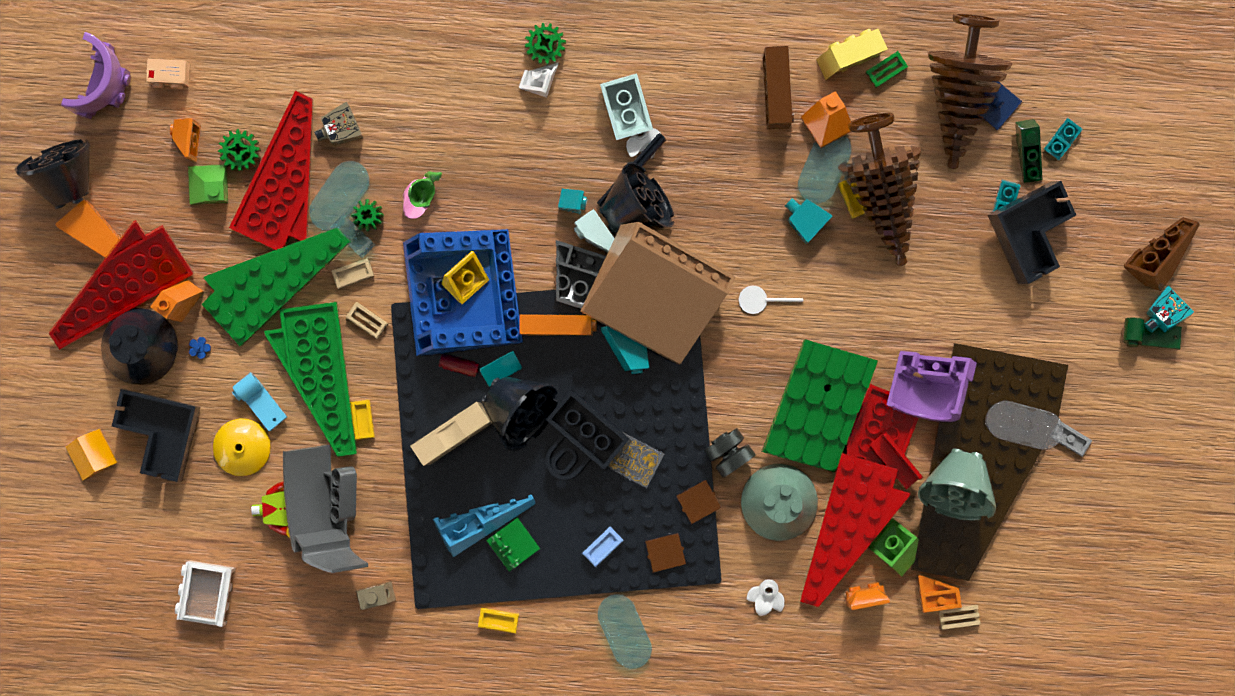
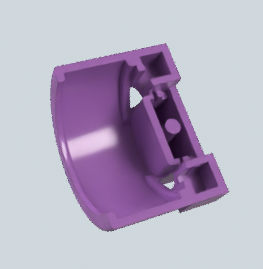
(105, 84)
(937, 394)

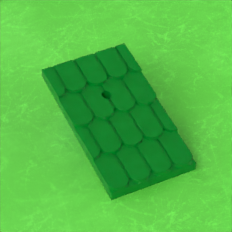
(819, 405)

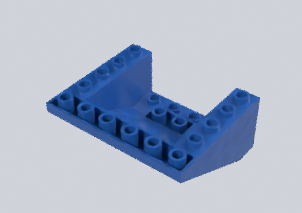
(438, 319)

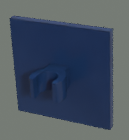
(1001, 107)

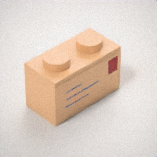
(168, 73)

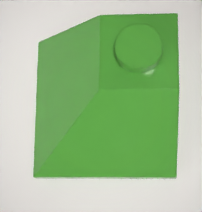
(208, 184)
(895, 547)

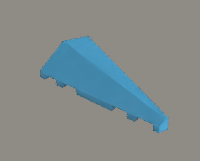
(468, 528)

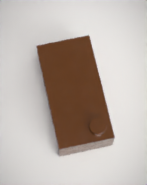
(777, 87)

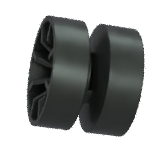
(727, 447)

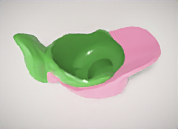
(419, 194)

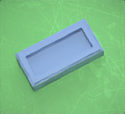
(602, 546)

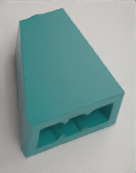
(629, 353)

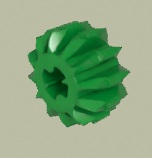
(369, 221)

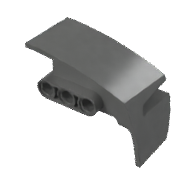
(319, 507)

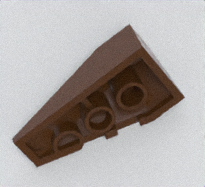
(1160, 259)

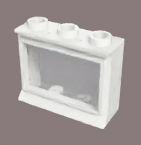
(204, 593)

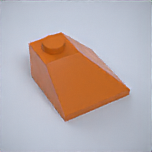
(827, 120)
(186, 136)

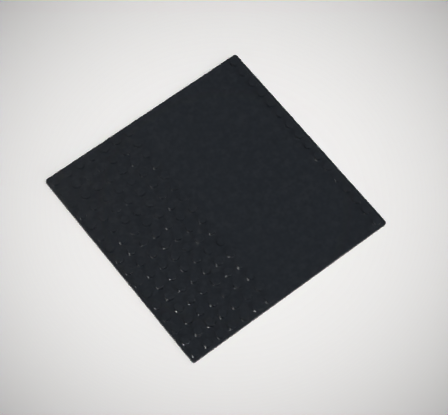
(656, 407)

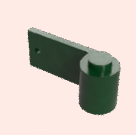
(1137, 334)

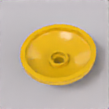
(254, 442)

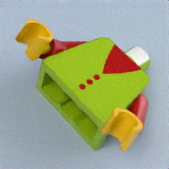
(273, 509)

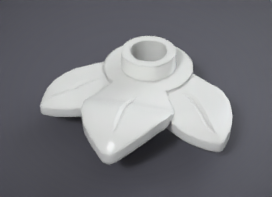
(638, 143)
(765, 600)

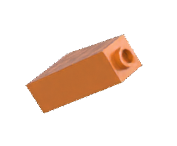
(89, 228)
(177, 301)
(557, 325)

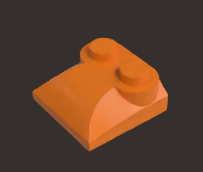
(866, 597)

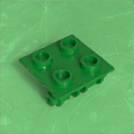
(513, 544)

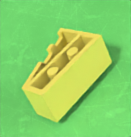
(851, 52)

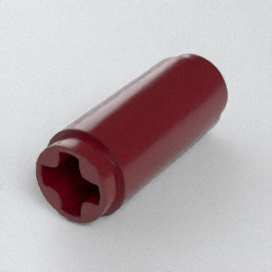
(459, 365)

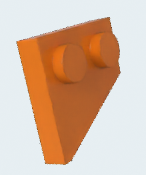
(937, 595)

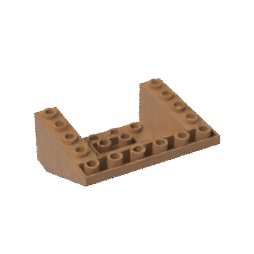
(656, 291)

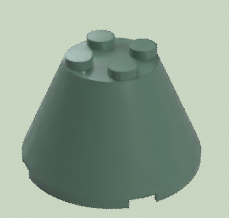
(960, 487)
(779, 502)

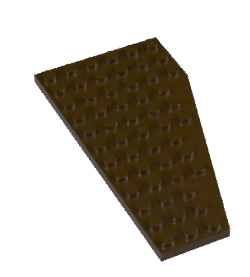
(956, 545)

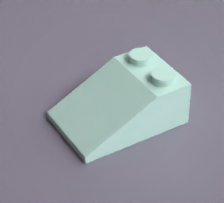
(626, 106)
(594, 231)

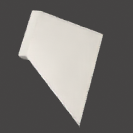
(539, 80)

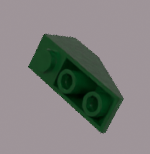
(1029, 150)

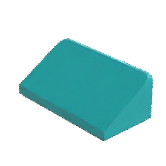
(501, 368)

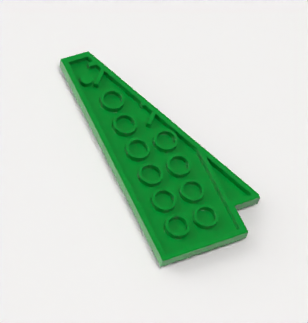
(258, 288)
(315, 360)

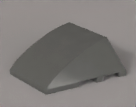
(575, 273)

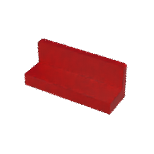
(893, 457)

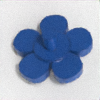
(199, 347)

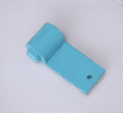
(259, 400)

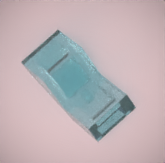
(359, 241)

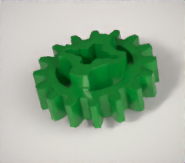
(552, 39)
(240, 158)

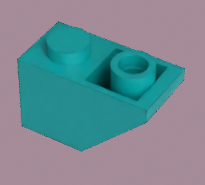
(572, 200)

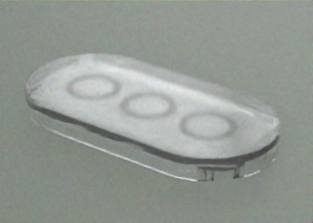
(1024, 425)

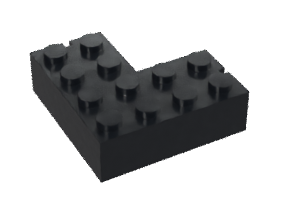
(1023, 226)
(169, 431)

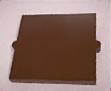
(698, 501)
(665, 552)

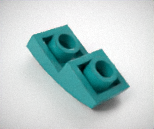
(1063, 138)
(1006, 194)

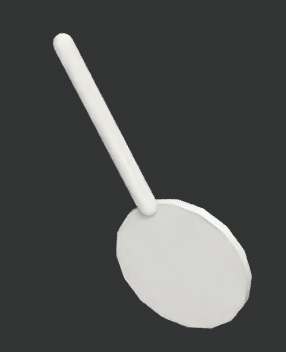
(754, 299)

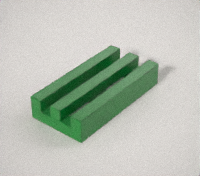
(873, 78)

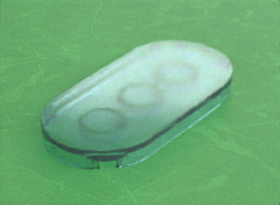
(821, 172)
(339, 194)
(624, 631)

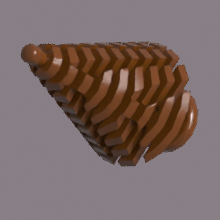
(964, 83)
(884, 184)

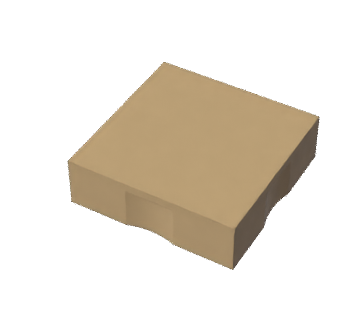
(451, 434)

